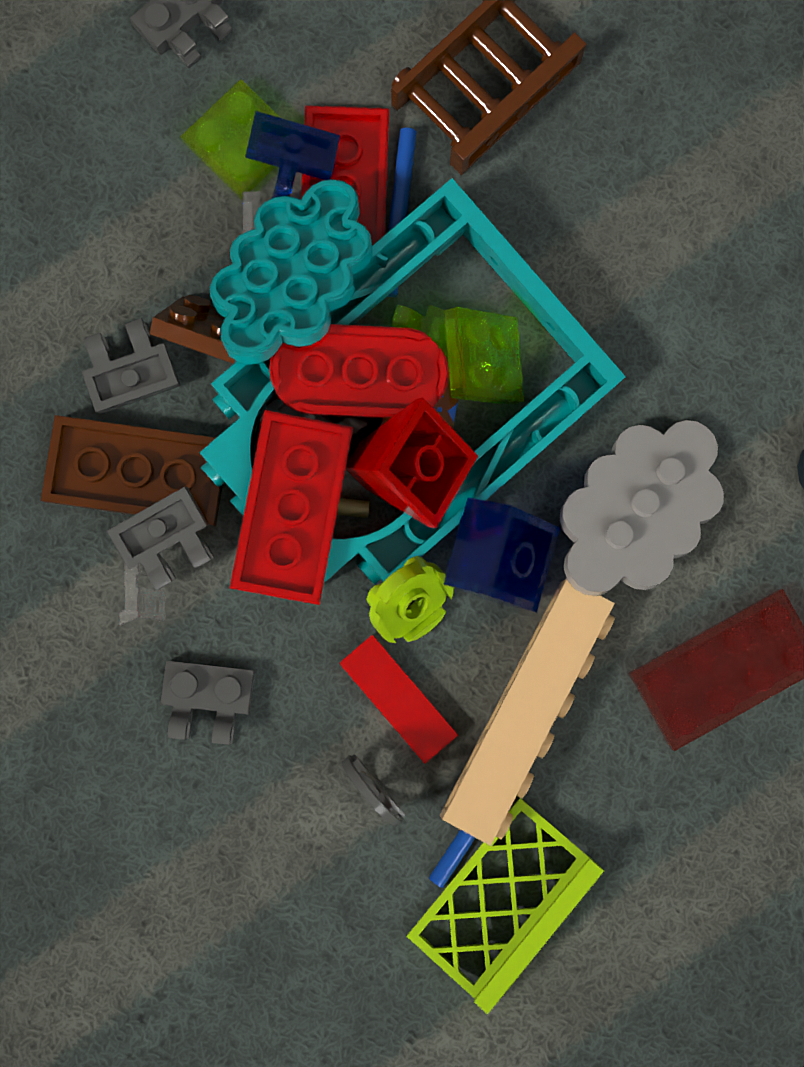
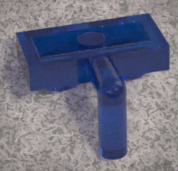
(292, 149)

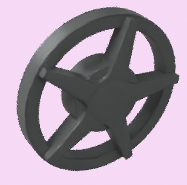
(372, 790)

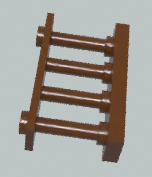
(497, 114)

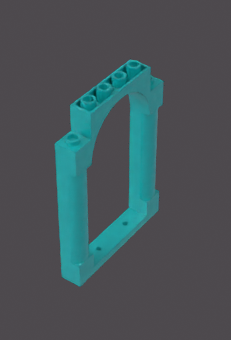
(395, 257)

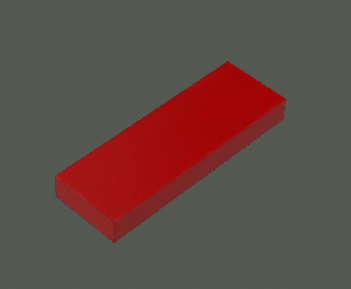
(398, 699)

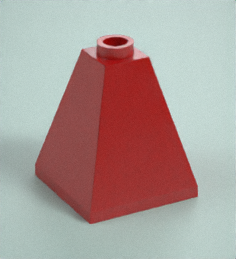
(414, 462)

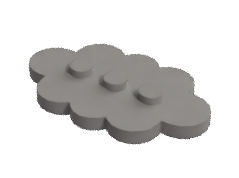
(641, 507)

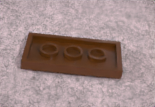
(125, 467)

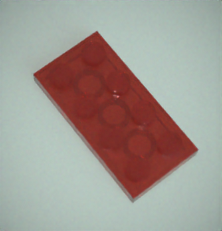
(723, 670)

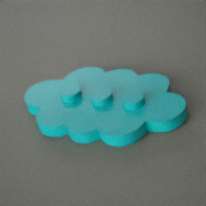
(291, 271)

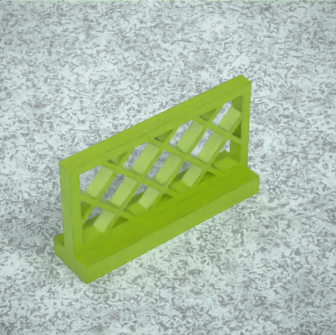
(534, 931)

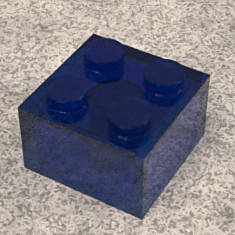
(501, 554)

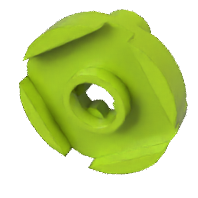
(390, 601)

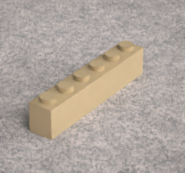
(526, 713)

